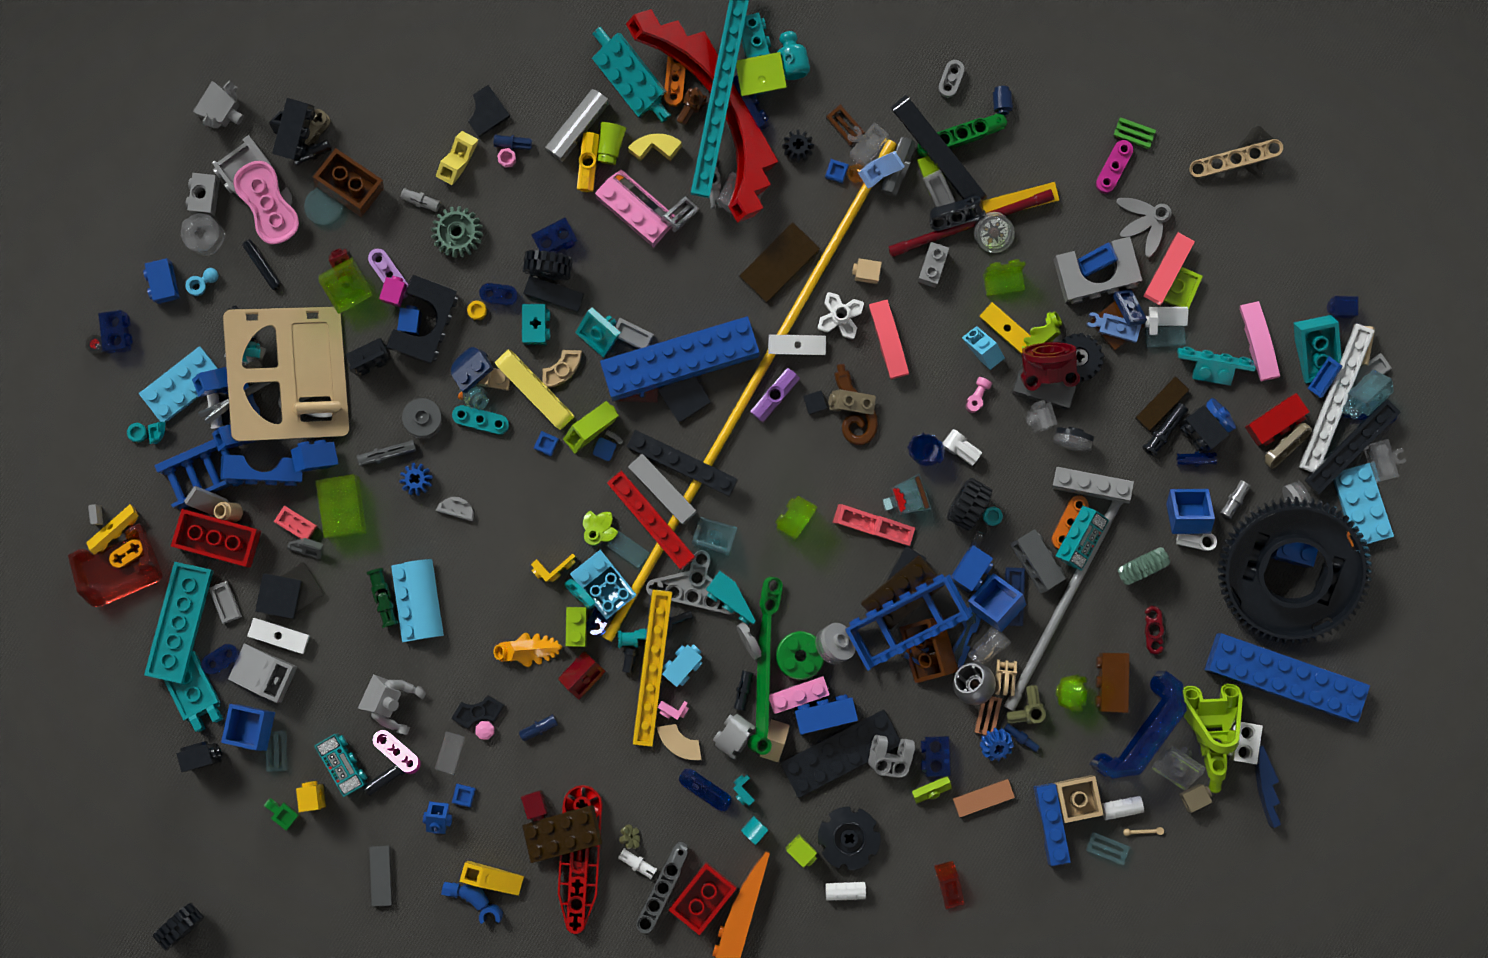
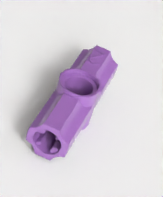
(783, 386)

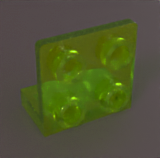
(1004, 278)

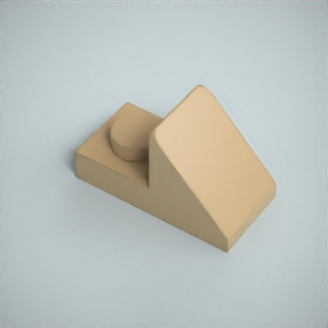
(495, 379)

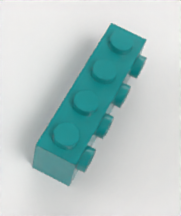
(754, 38)

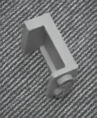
(230, 164)

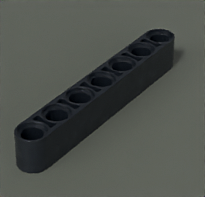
(936, 149)

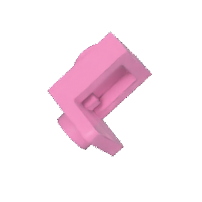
(668, 711)

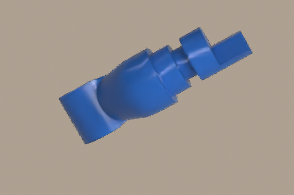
(476, 897)

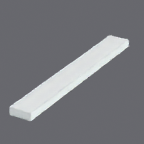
(1336, 398)

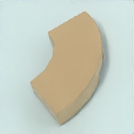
(563, 369)
(678, 743)

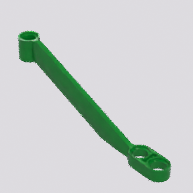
(763, 668)

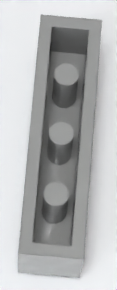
(1093, 485)

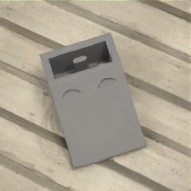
(262, 673)

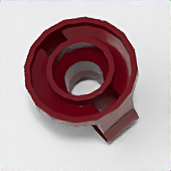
(1049, 364)

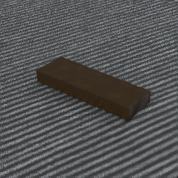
(1162, 403)

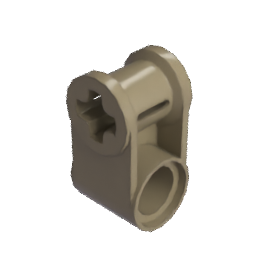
(316, 127)

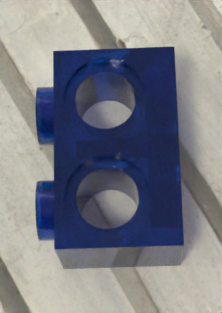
(552, 233)
(110, 333)
(941, 755)

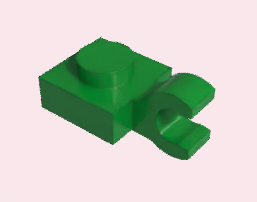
(283, 814)

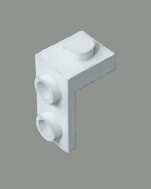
(1166, 317)

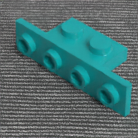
(1215, 367)

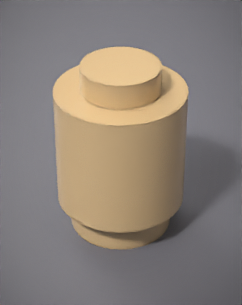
(228, 511)

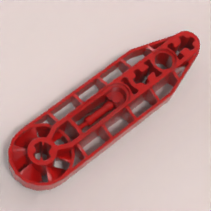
(579, 868)

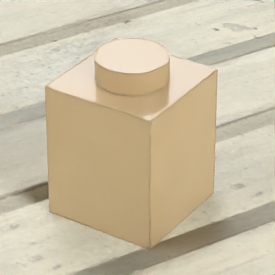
(867, 271)

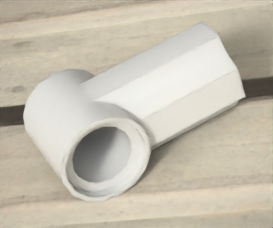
(957, 445)
(1195, 541)

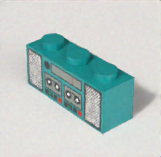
(1082, 538)
(341, 764)

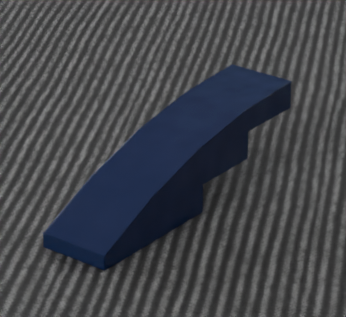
(1265, 779)

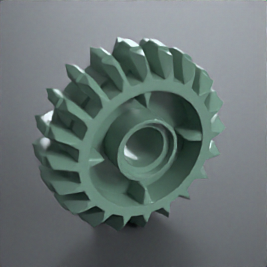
(454, 220)
(1144, 566)

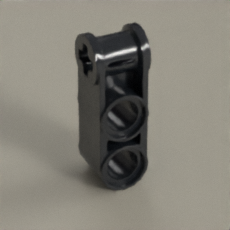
(966, 209)

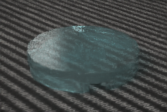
(322, 208)

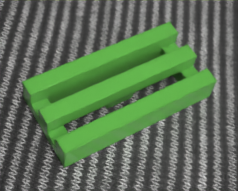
(1136, 126)

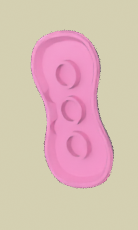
(273, 216)

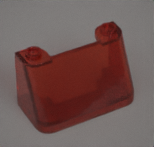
(102, 583)

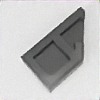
(307, 547)

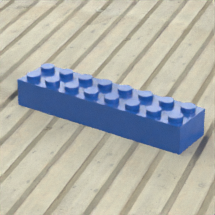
(680, 358)
(1287, 677)

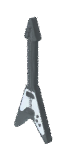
(219, 408)

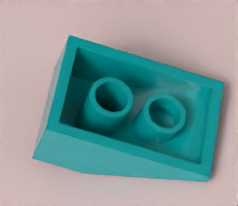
(1315, 342)

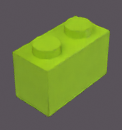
(576, 626)
(801, 851)

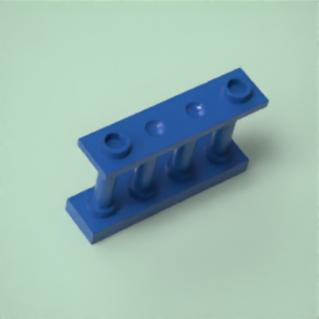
(186, 460)

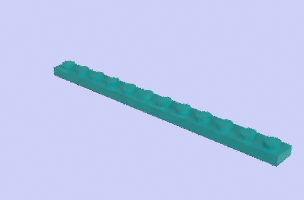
(719, 98)

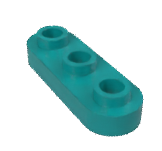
(488, 423)

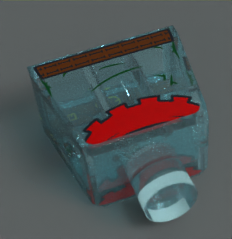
(908, 497)

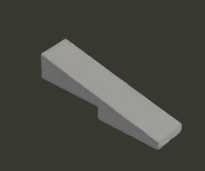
(662, 489)

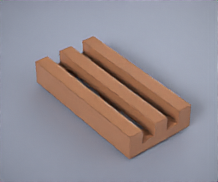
(995, 717)

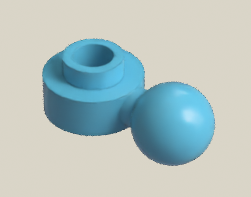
(209, 276)

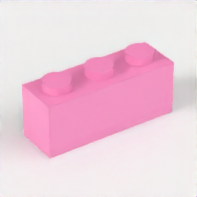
(798, 694)

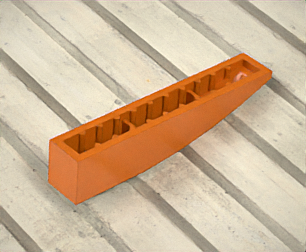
(738, 921)

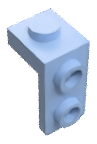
(879, 168)

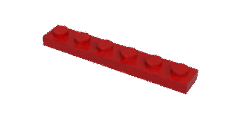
(651, 520)

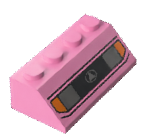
(634, 207)

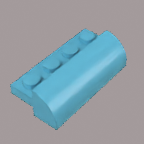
(417, 600)

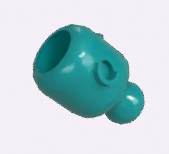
(793, 56)

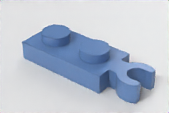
(1115, 327)

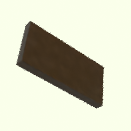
(779, 262)

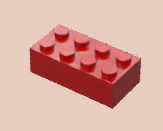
(216, 538)

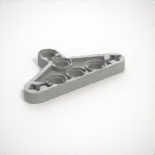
(685, 585)

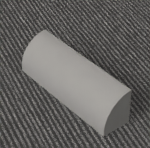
(577, 124)

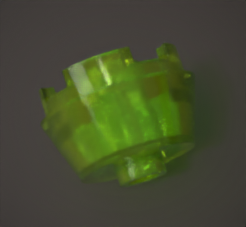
(1072, 692)

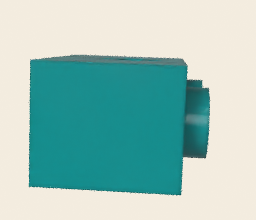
(534, 313)

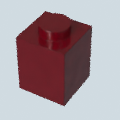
(534, 805)

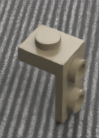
(852, 401)

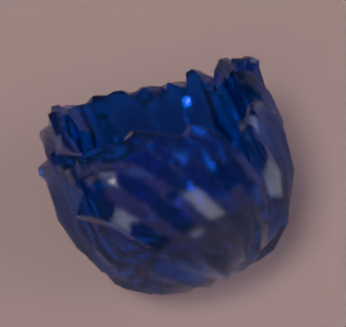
(926, 449)

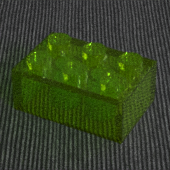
(341, 506)

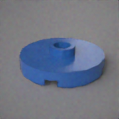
(1221, 414)

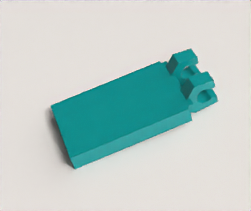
(195, 695)

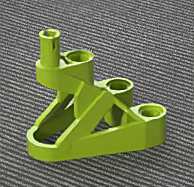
(1210, 714)

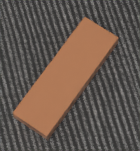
(983, 798)

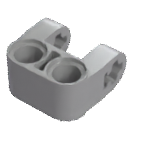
(889, 761)

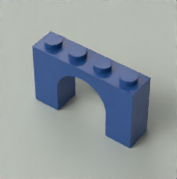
(216, 382)

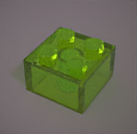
(345, 285)

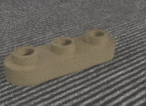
(1287, 445)

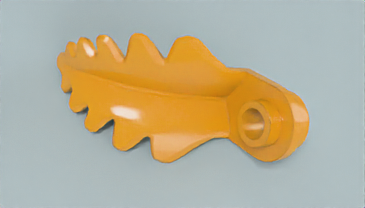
(527, 649)

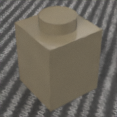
(1196, 797)

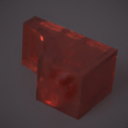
(949, 884)

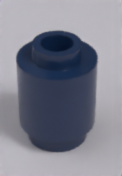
(1002, 100)

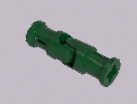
(378, 583)

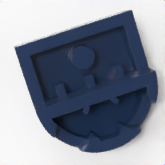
(470, 368)

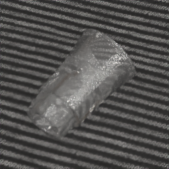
(989, 646)

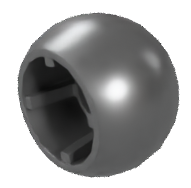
(978, 681)

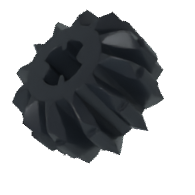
(791, 142)

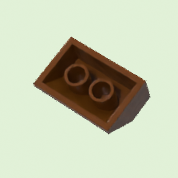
(938, 660)
(1112, 682)

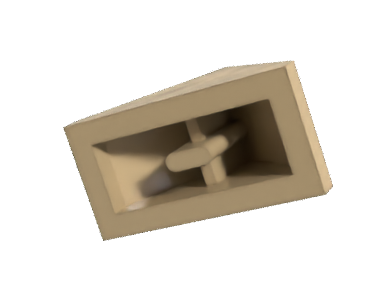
(777, 735)

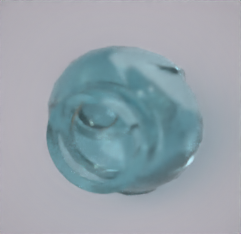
(475, 397)

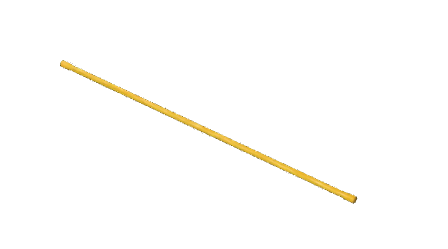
(615, 624)

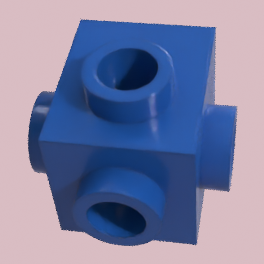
(437, 817)

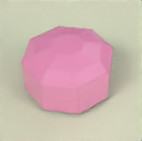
(506, 158)
(485, 730)

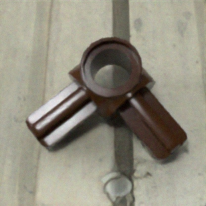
(693, 102)

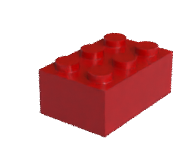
(702, 898)

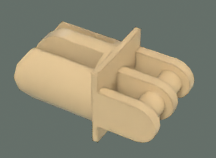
(1006, 676)

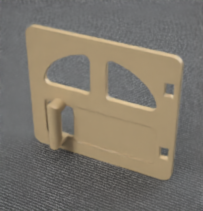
(308, 366)

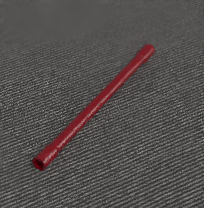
(905, 246)

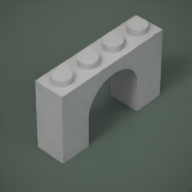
(1076, 287)

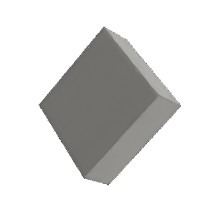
(95, 515)

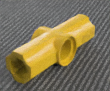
(589, 150)

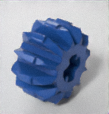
(414, 486)
(996, 744)

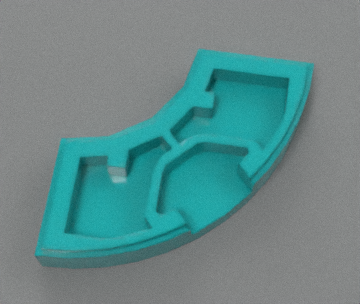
(579, 593)

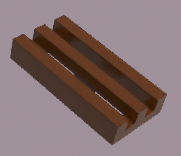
(834, 113)

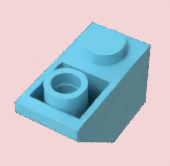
(983, 347)

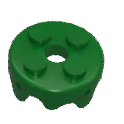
(786, 656)

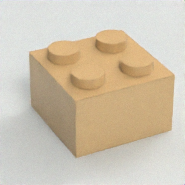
(1079, 798)

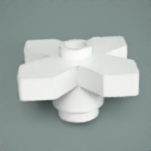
(845, 324)

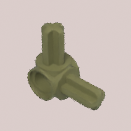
(1033, 703)

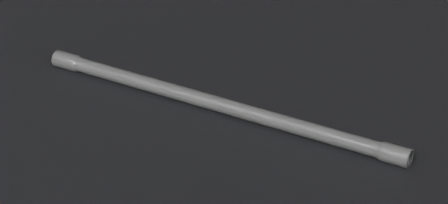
(1013, 701)

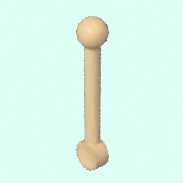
(1159, 831)

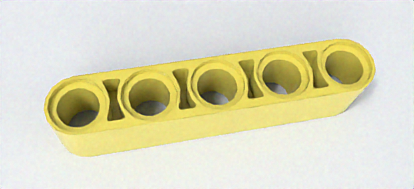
(534, 389)

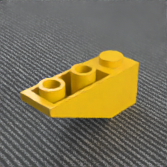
(491, 878)

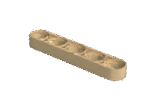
(1243, 152)

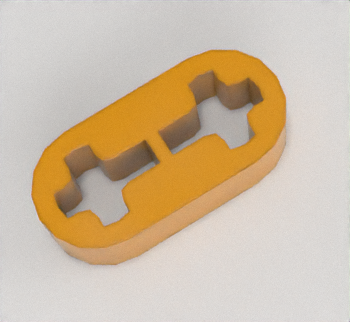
(124, 549)

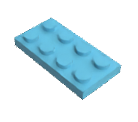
(175, 388)
(1363, 502)

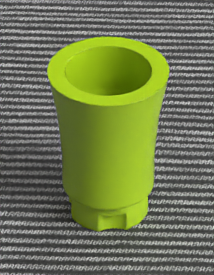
(610, 142)

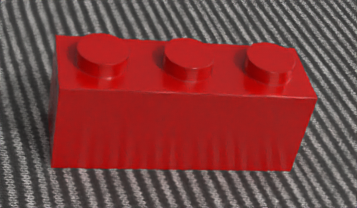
(1277, 420)

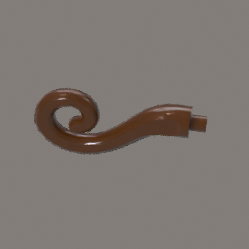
(844, 383)

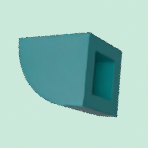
(754, 830)

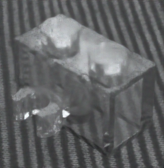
(867, 144)
(1383, 460)

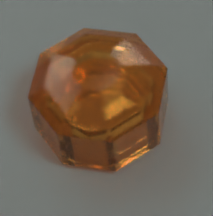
(853, 172)

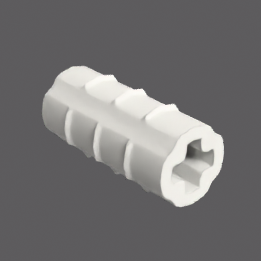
(1122, 808)
(845, 891)

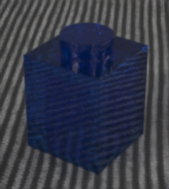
(1343, 307)

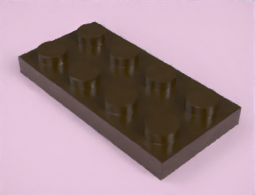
(905, 580)
(562, 834)

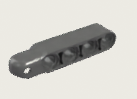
(673, 859)

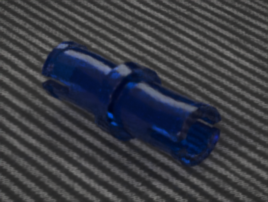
(1196, 459)

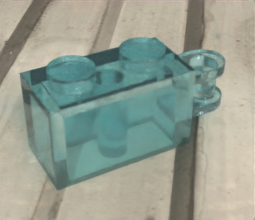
(1368, 394)

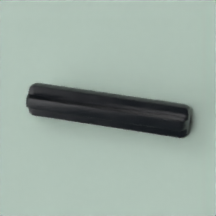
(261, 264)

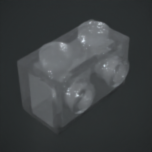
(1041, 417)

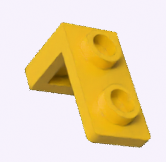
(540, 571)

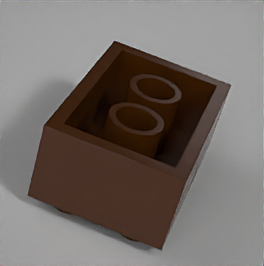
(348, 182)

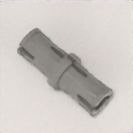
(420, 199)
(1235, 499)

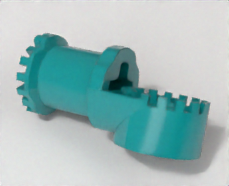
(631, 638)

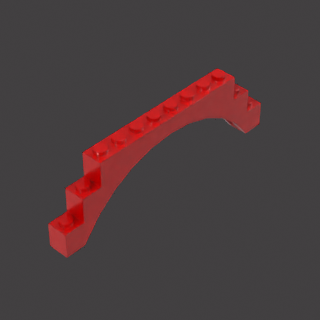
(700, 58)

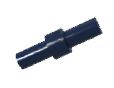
(1021, 737)

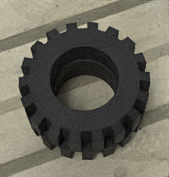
(969, 504)

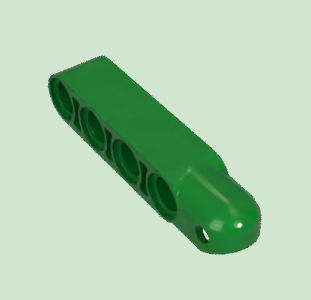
(989, 124)

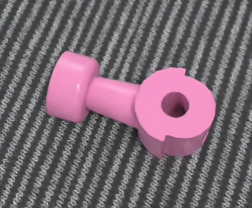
(975, 401)

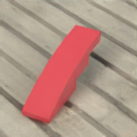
(888, 339)

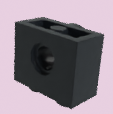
(198, 756)

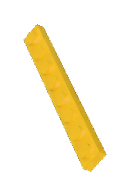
(652, 667)

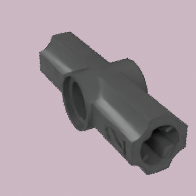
(893, 181)

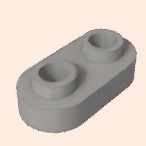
(950, 79)

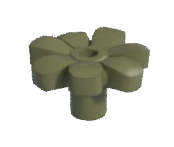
(630, 837)

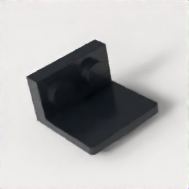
(368, 357)

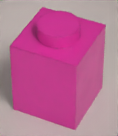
(393, 291)

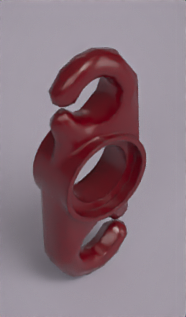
(1150, 638)

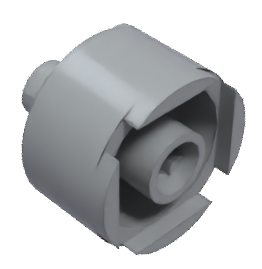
(734, 735)

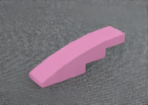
(1260, 341)

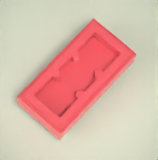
(295, 523)

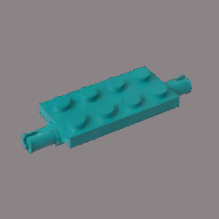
(629, 75)

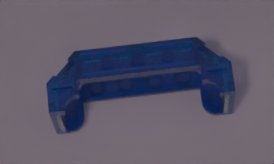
(1150, 734)

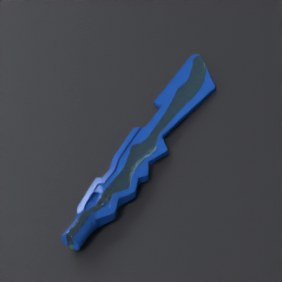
(971, 625)

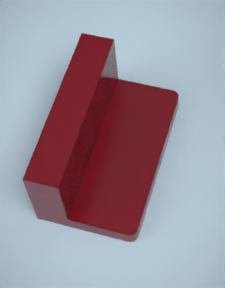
(581, 675)

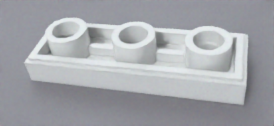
(806, 344)
(268, 633)

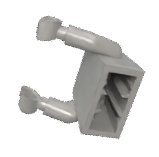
(219, 106)
(382, 699)

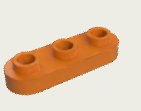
(672, 87)
(1070, 513)

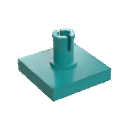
(598, 331)

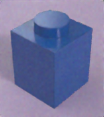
(409, 320)

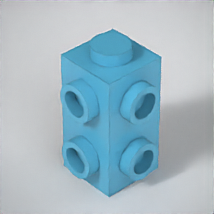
(686, 660)

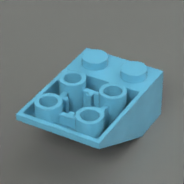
(603, 584)

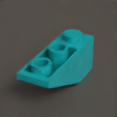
(728, 592)

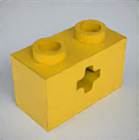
(310, 796)

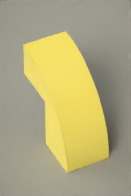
(663, 143)
(456, 161)

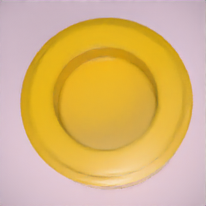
(477, 310)

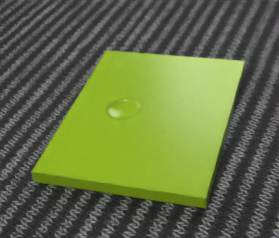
(761, 74)

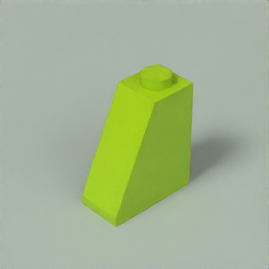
(590, 426)

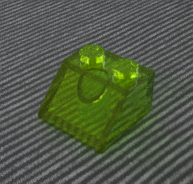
(796, 517)

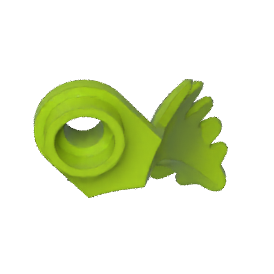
(1045, 333)

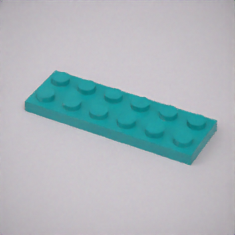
(178, 622)

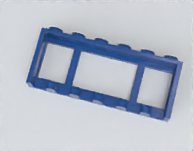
(922, 590)

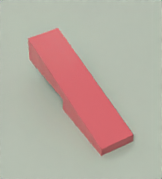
(1168, 268)
(874, 525)

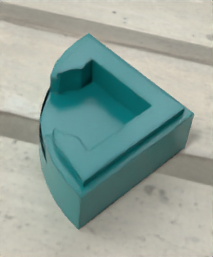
(156, 432)

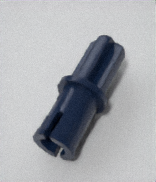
(512, 142)
(538, 728)

